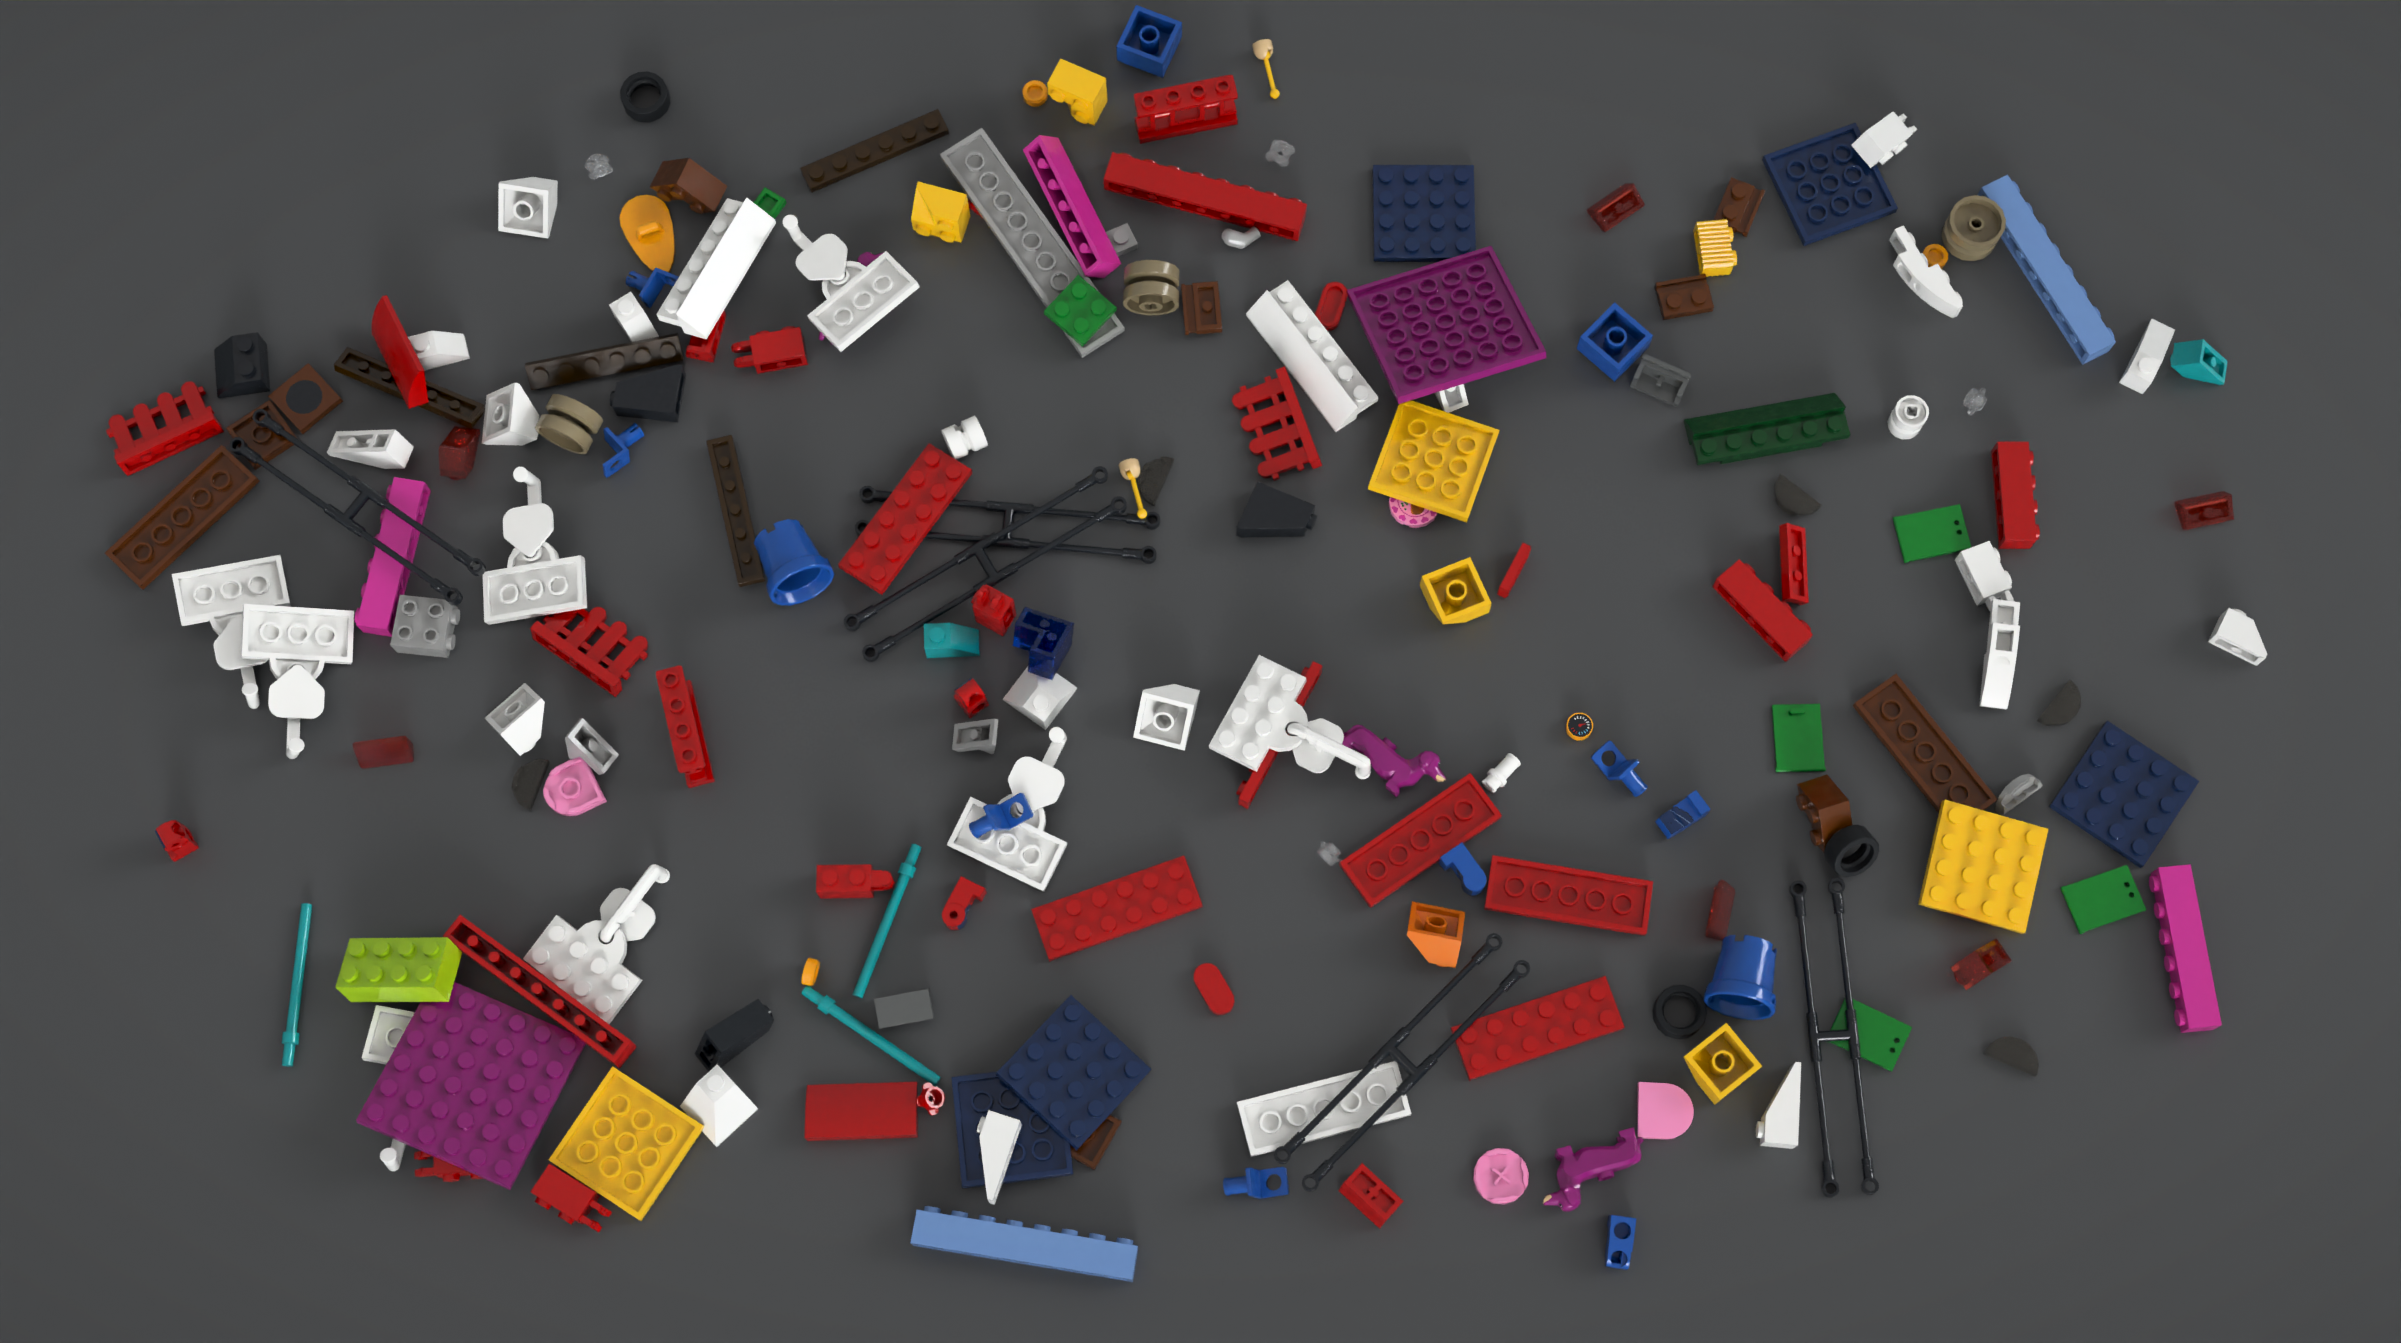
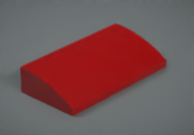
(399, 354)
(861, 1111)

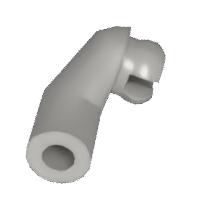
(1238, 239)

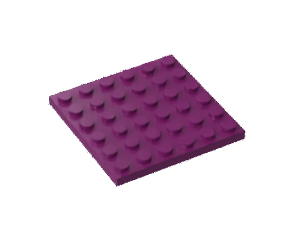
(1446, 324)
(472, 1083)

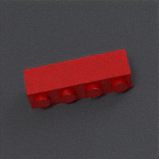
(2014, 495)
(1763, 610)

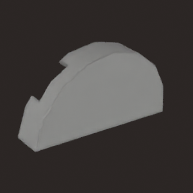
(2016, 792)

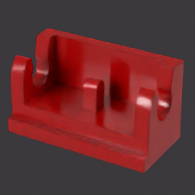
(707, 348)
(1370, 1195)

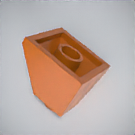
(1436, 933)

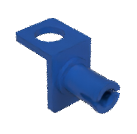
(650, 286)
(619, 445)
(1621, 769)
(999, 816)
(1256, 1183)

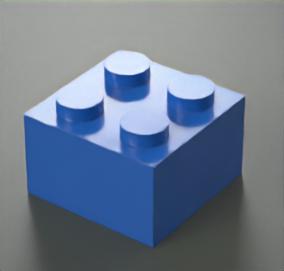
(1149, 41)
(1614, 341)

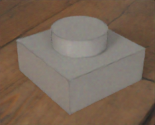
(1122, 239)

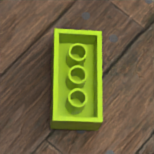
(399, 969)

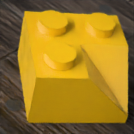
(1080, 89)
(940, 212)
(1456, 593)
(1721, 1063)

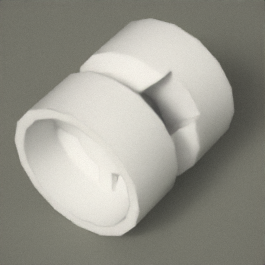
(1908, 417)
(965, 437)

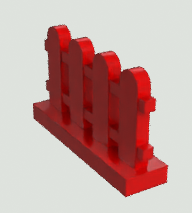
(1286, 435)
(169, 440)
(589, 663)

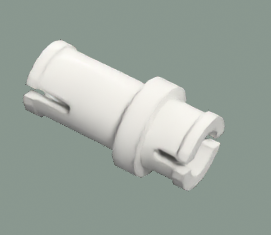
(1497, 777)

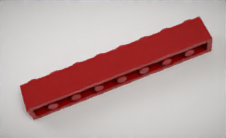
(1205, 196)
(540, 991)

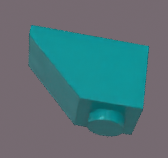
(2199, 362)
(950, 640)

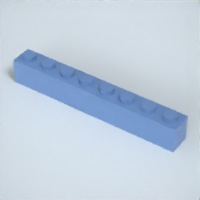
(2049, 274)
(1024, 1245)

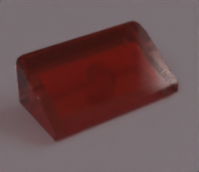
(1616, 206)
(2205, 510)
(384, 752)
(1720, 911)

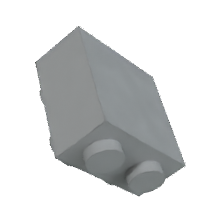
(424, 626)

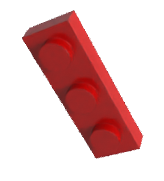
(1793, 564)

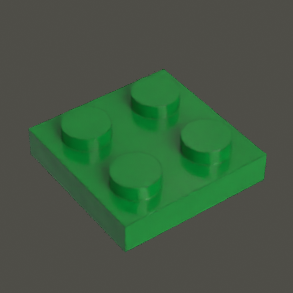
(1080, 310)

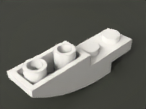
(1927, 282)
(2000, 654)

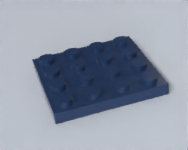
(1828, 185)
(1423, 212)
(2124, 794)
(1073, 1072)
(1038, 1149)

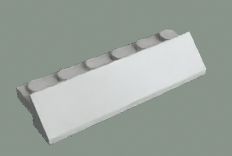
(716, 267)
(1311, 355)

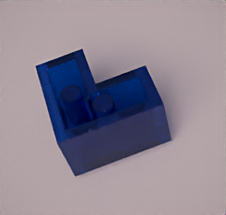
(1046, 640)

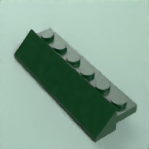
(1767, 429)

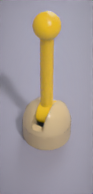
(1263, 50)
(1130, 471)

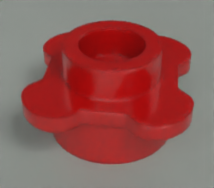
(937, 1098)

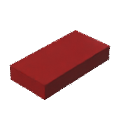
(1514, 570)

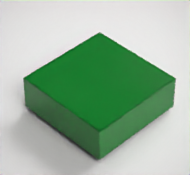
(770, 202)

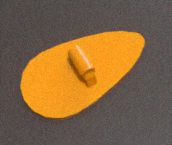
(649, 231)

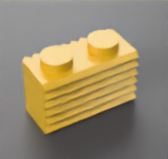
(1714, 247)

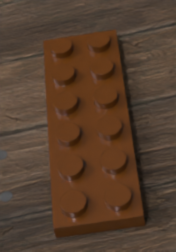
(182, 517)
(1922, 746)

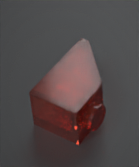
(458, 452)
(1980, 964)

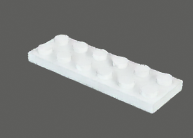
(1278, 1116)

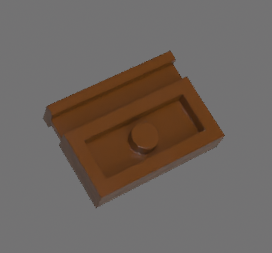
(1739, 205)
(1684, 297)
(1201, 308)

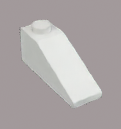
(2147, 356)
(372, 447)
(1781, 1118)
(997, 1144)

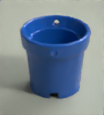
(792, 564)
(1743, 979)

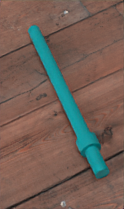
(906, 872)
(828, 1005)
(291, 1037)

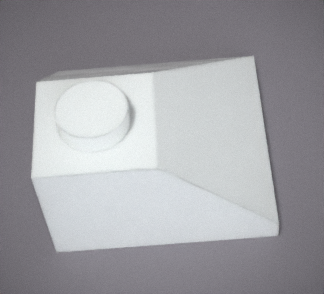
(527, 206)
(509, 417)
(1039, 697)
(1166, 715)
(519, 719)
(718, 1105)

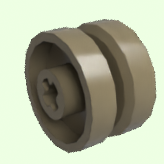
(1973, 228)
(1151, 287)
(569, 424)

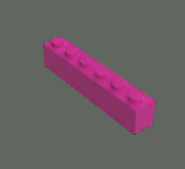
(1071, 206)
(386, 575)
(2185, 949)

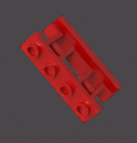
(1185, 108)
(685, 726)

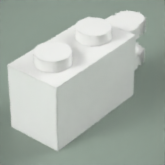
(1883, 138)
(1984, 574)

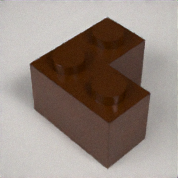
(688, 182)
(1825, 807)

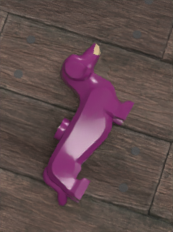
(1389, 764)
(1591, 1163)

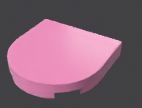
(572, 788)
(1662, 1111)

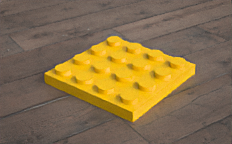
(1433, 460)
(1983, 866)
(626, 1143)

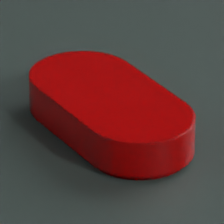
(1331, 305)
(1213, 989)

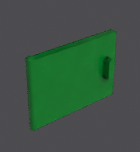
(1931, 533)
(1798, 738)
(2103, 899)
(1875, 1034)

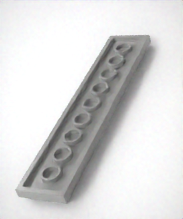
(1020, 225)

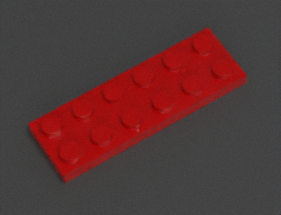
(905, 518)
(1420, 840)
(1568, 895)
(1116, 908)
(1538, 1028)

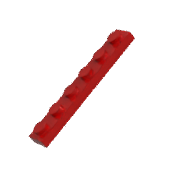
(1248, 789)

